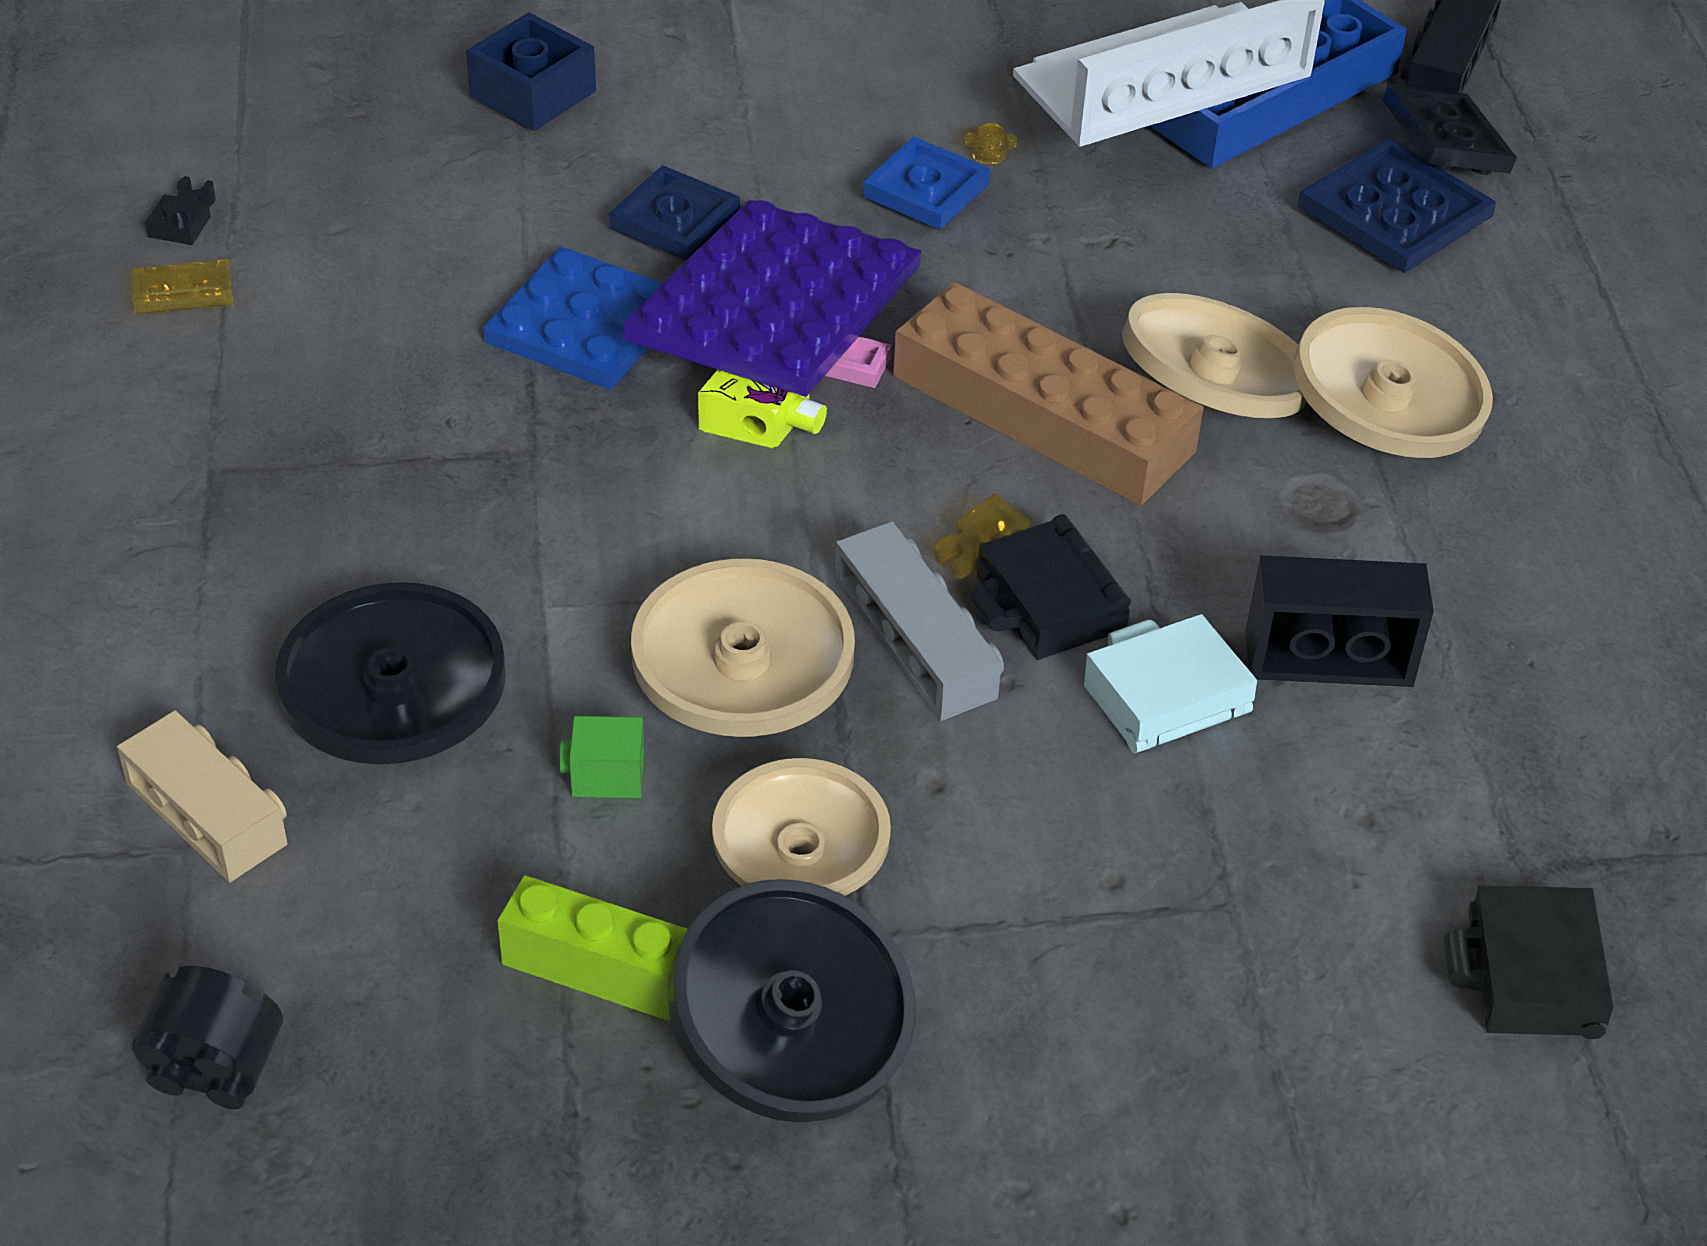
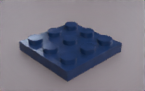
(1396, 205)

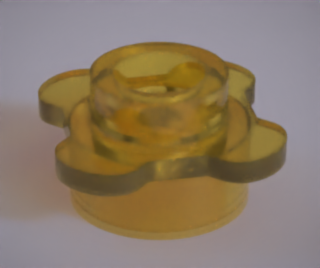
(990, 143)

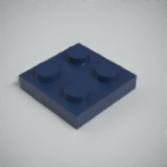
(674, 212)

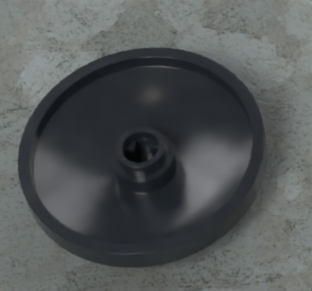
(390, 673)
(791, 1000)

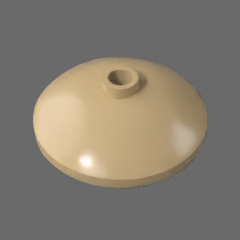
(802, 810)

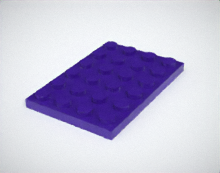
(774, 297)

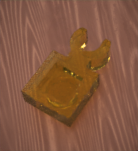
(982, 524)

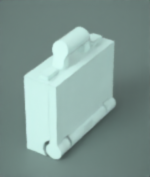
(1168, 681)

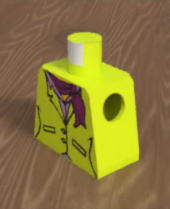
(754, 410)

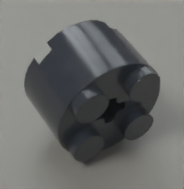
(206, 1036)

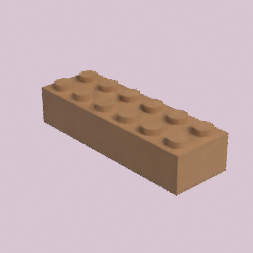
(1048, 392)

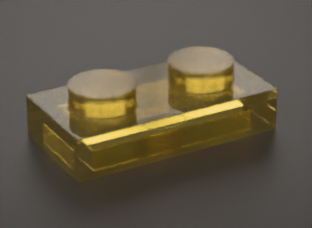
(182, 287)

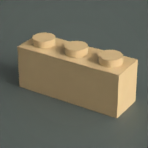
(204, 795)

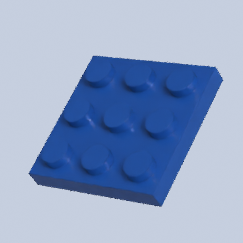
(574, 317)

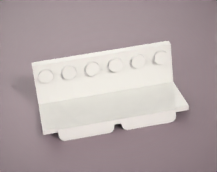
(1173, 67)

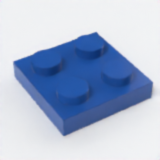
(926, 183)

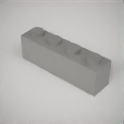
(918, 620)

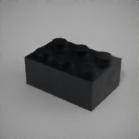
(1338, 621)

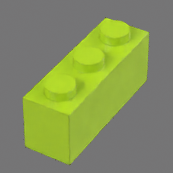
(589, 945)

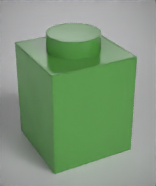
(605, 757)

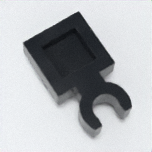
(181, 216)

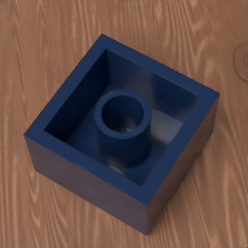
(531, 71)

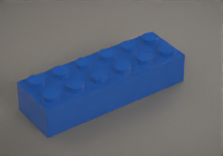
(1352, 54)

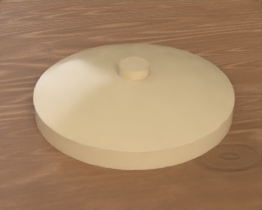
(1214, 354)
(1392, 382)
(742, 647)

